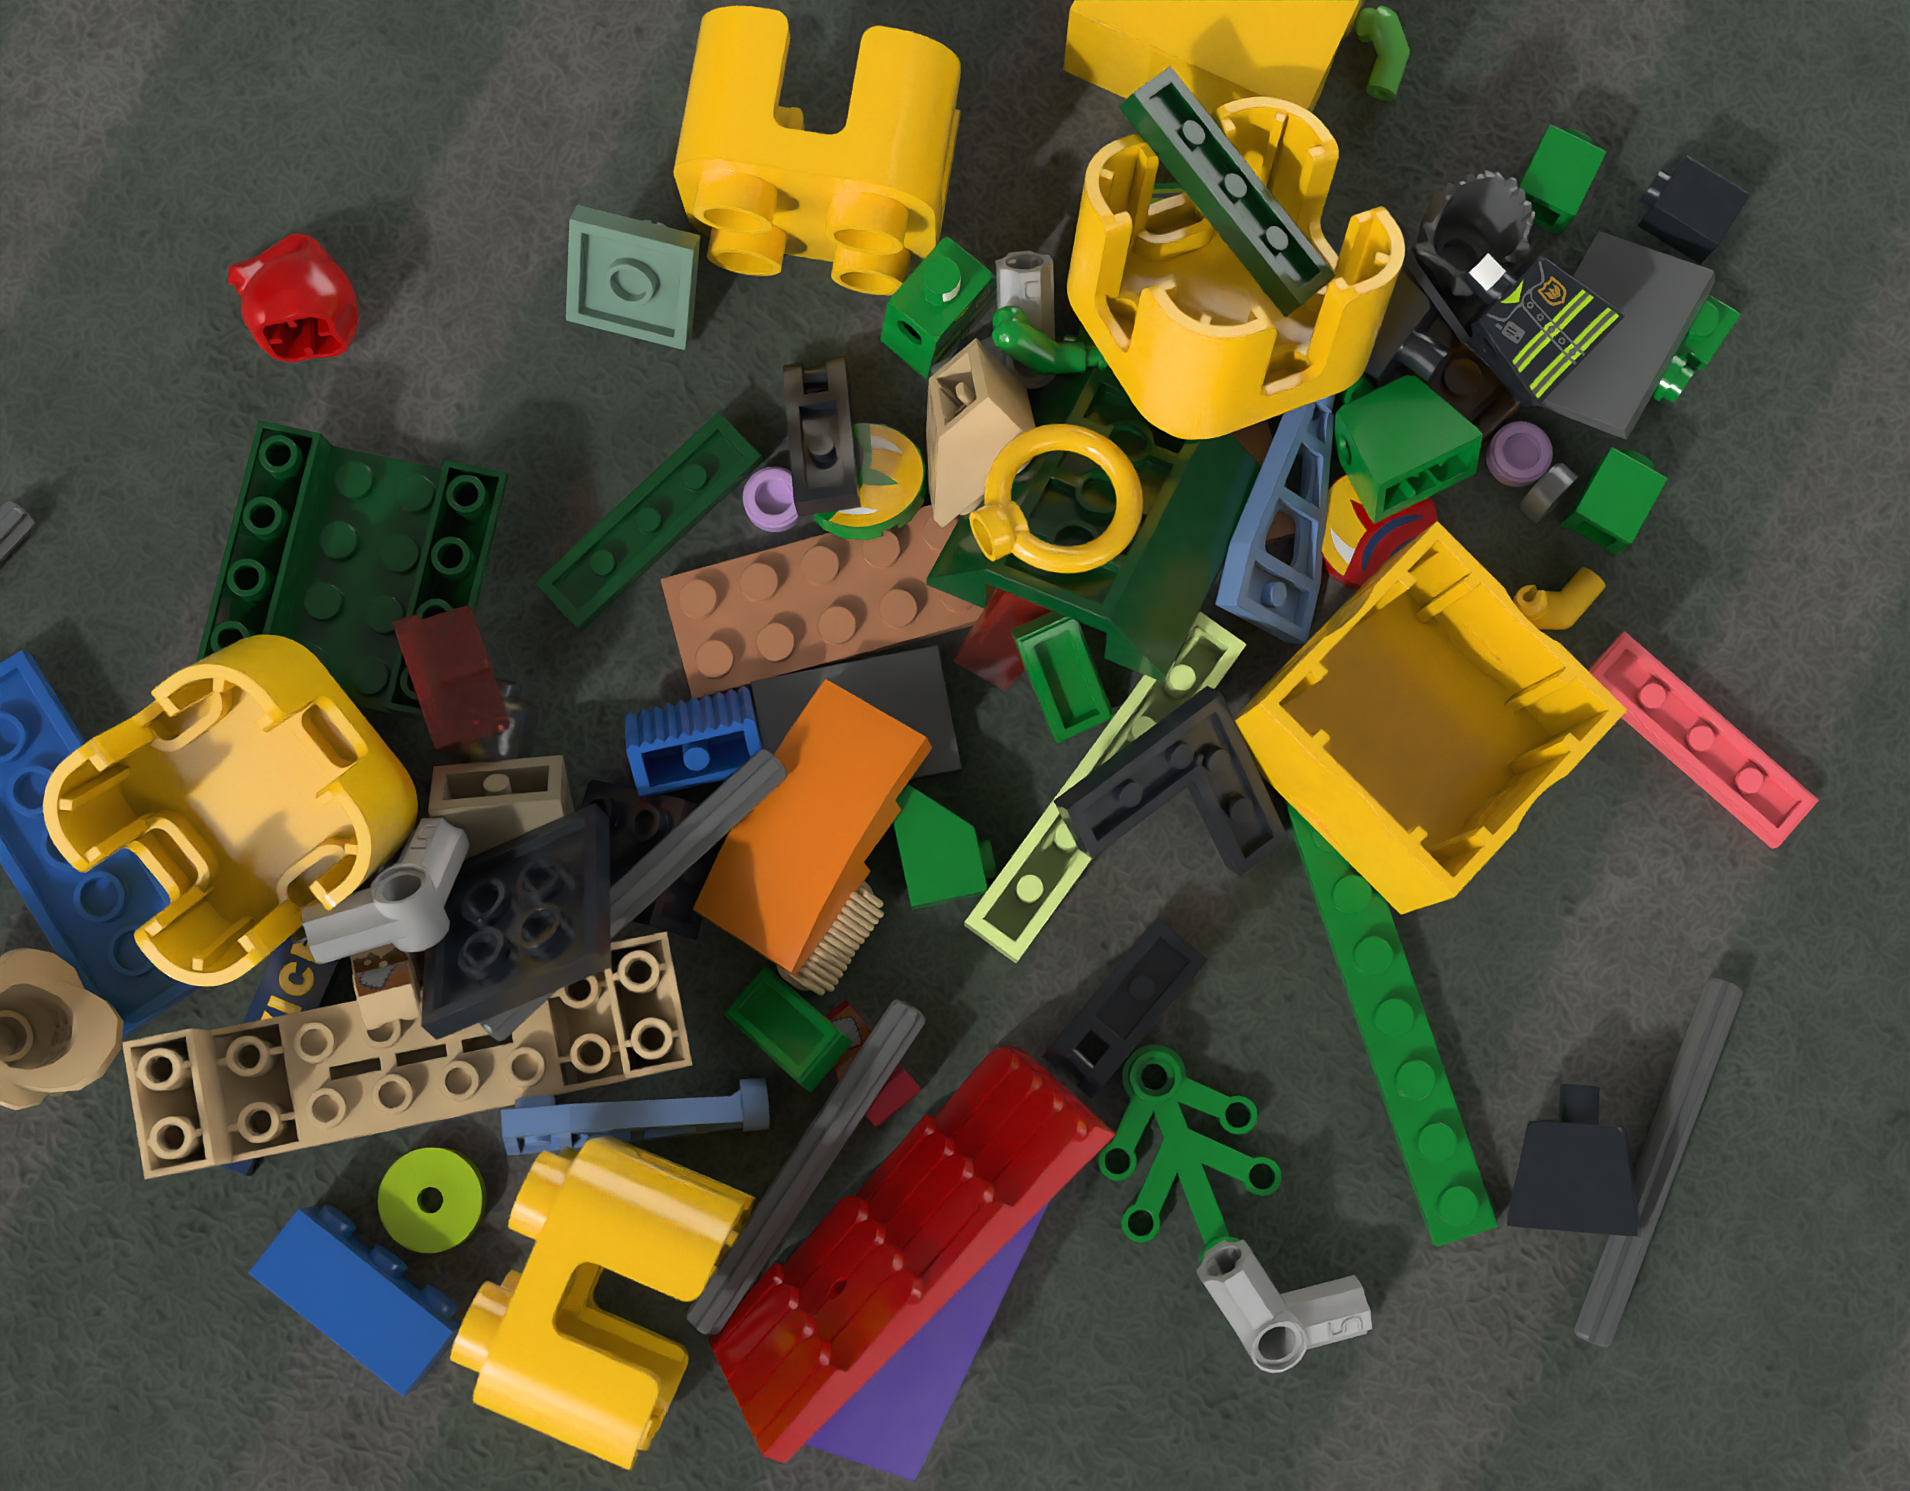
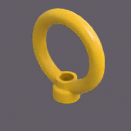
(1003, 528)

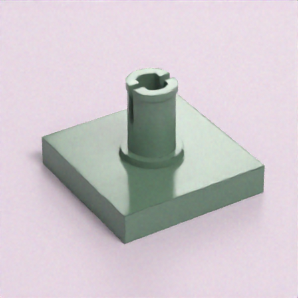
(631, 277)

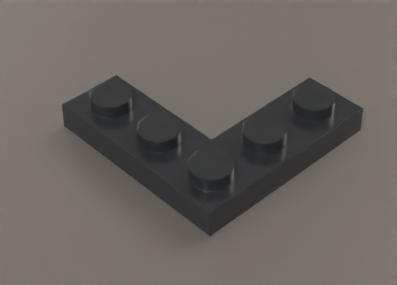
(1188, 748)

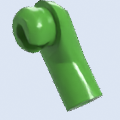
(1392, 50)

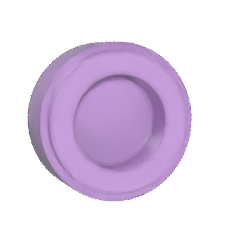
(1519, 454)
(770, 499)

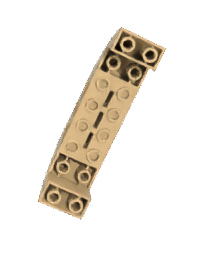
(329, 1080)

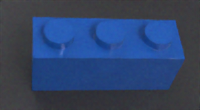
(358, 1297)

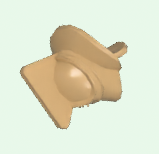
(50, 1029)

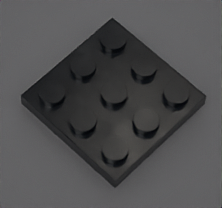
(522, 923)

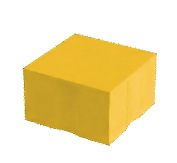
(1213, 45)
(1424, 722)

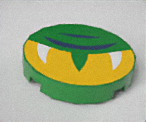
(889, 483)

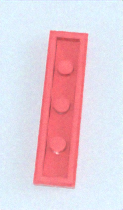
(1702, 742)

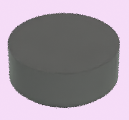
(1548, 492)

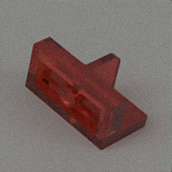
(452, 677)

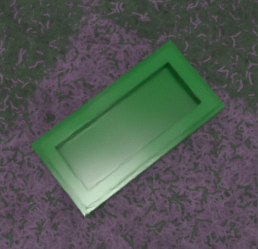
(1062, 674)
(788, 1028)

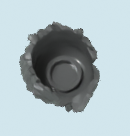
(1477, 218)

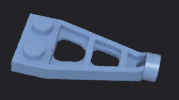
(1255, 583)
(543, 1125)

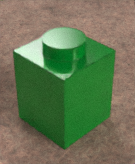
(1559, 176)
(1615, 499)

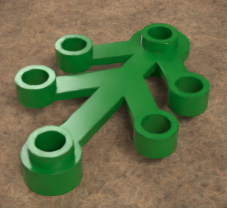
(1181, 1149)

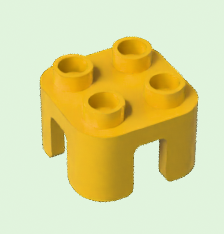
(848, 198)
(1184, 314)
(242, 798)
(543, 1339)

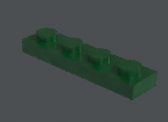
(1227, 191)
(649, 521)

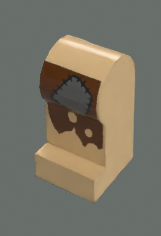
(386, 985)

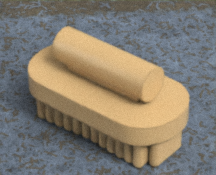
(838, 944)

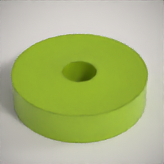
(402, 1205)

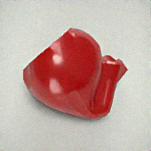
(296, 300)

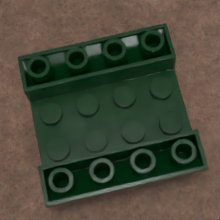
(342, 547)
(1165, 573)

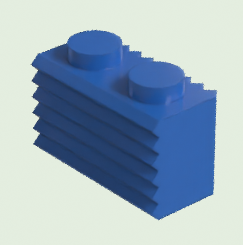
(691, 742)

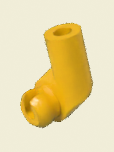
(1559, 608)

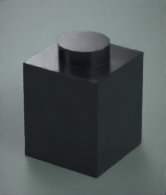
(1691, 208)

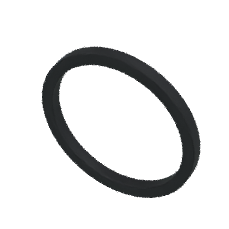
(1435, 297)

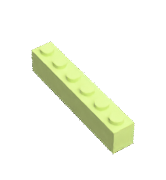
(1048, 857)

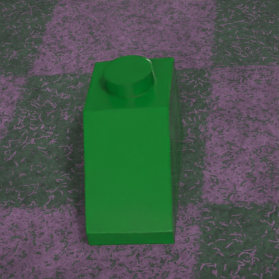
(939, 852)

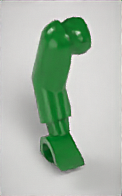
(1039, 351)

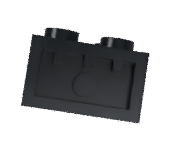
(637, 828)

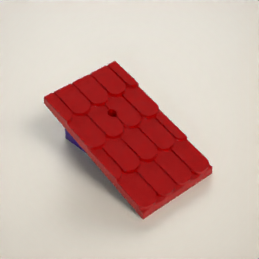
(898, 1285)

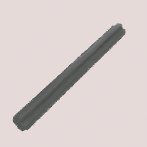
(672, 859)
(1660, 1158)
(806, 1166)

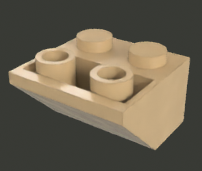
(970, 417)

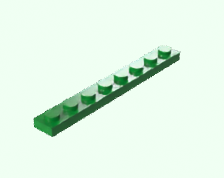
(1396, 1040)

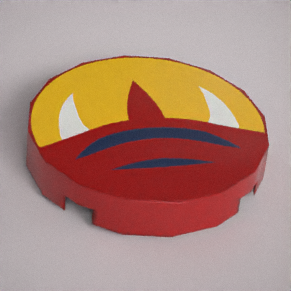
(1358, 547)

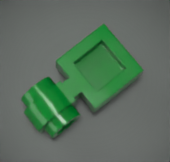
(1697, 347)

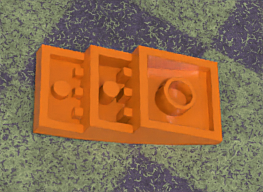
(807, 842)

